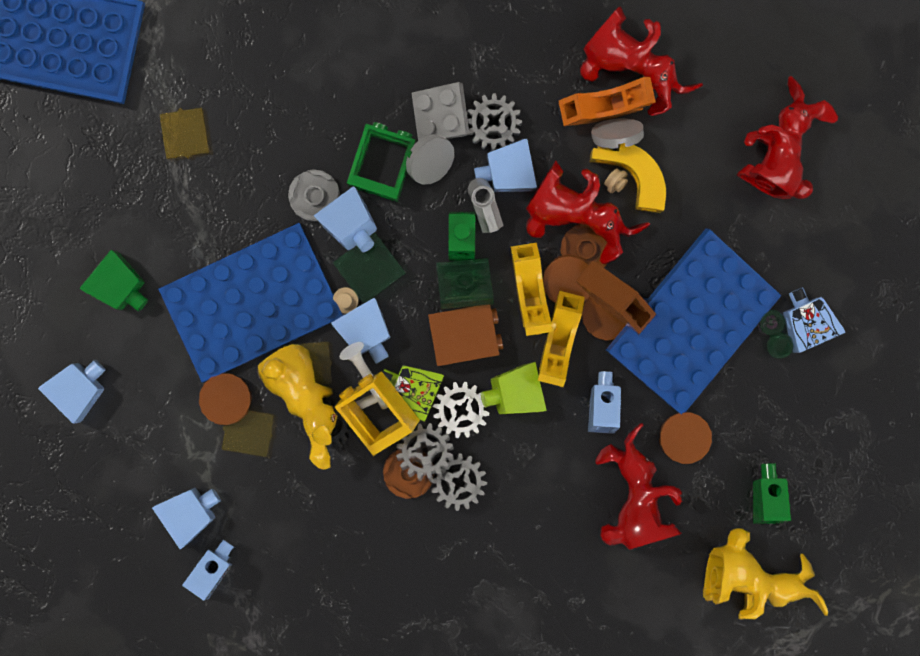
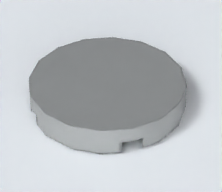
(617, 131)
(430, 159)
(312, 193)

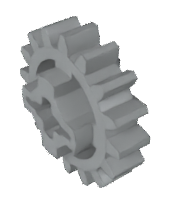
(485, 113)
(434, 450)
(453, 493)

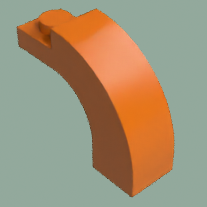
(607, 104)

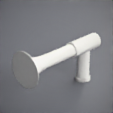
(353, 353)

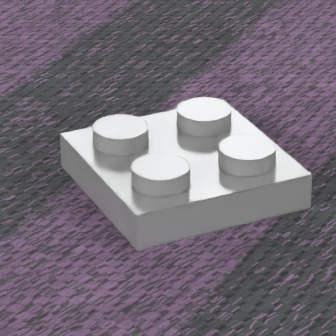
(441, 111)

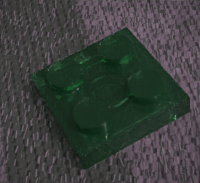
(370, 270)
(464, 283)

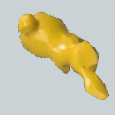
(291, 376)
(737, 570)

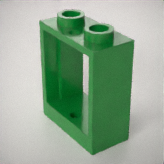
(380, 131)

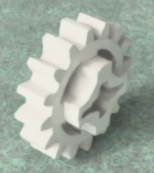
(450, 403)

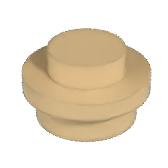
(616, 181)
(346, 299)

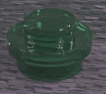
(780, 345)

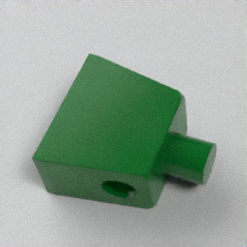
(461, 236)
(116, 283)
(767, 507)

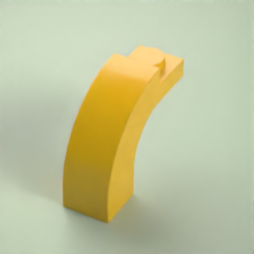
(643, 168)
(531, 289)
(559, 342)

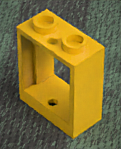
(361, 423)

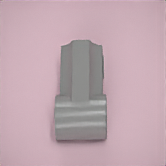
(485, 207)

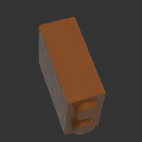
(616, 297)
(465, 334)

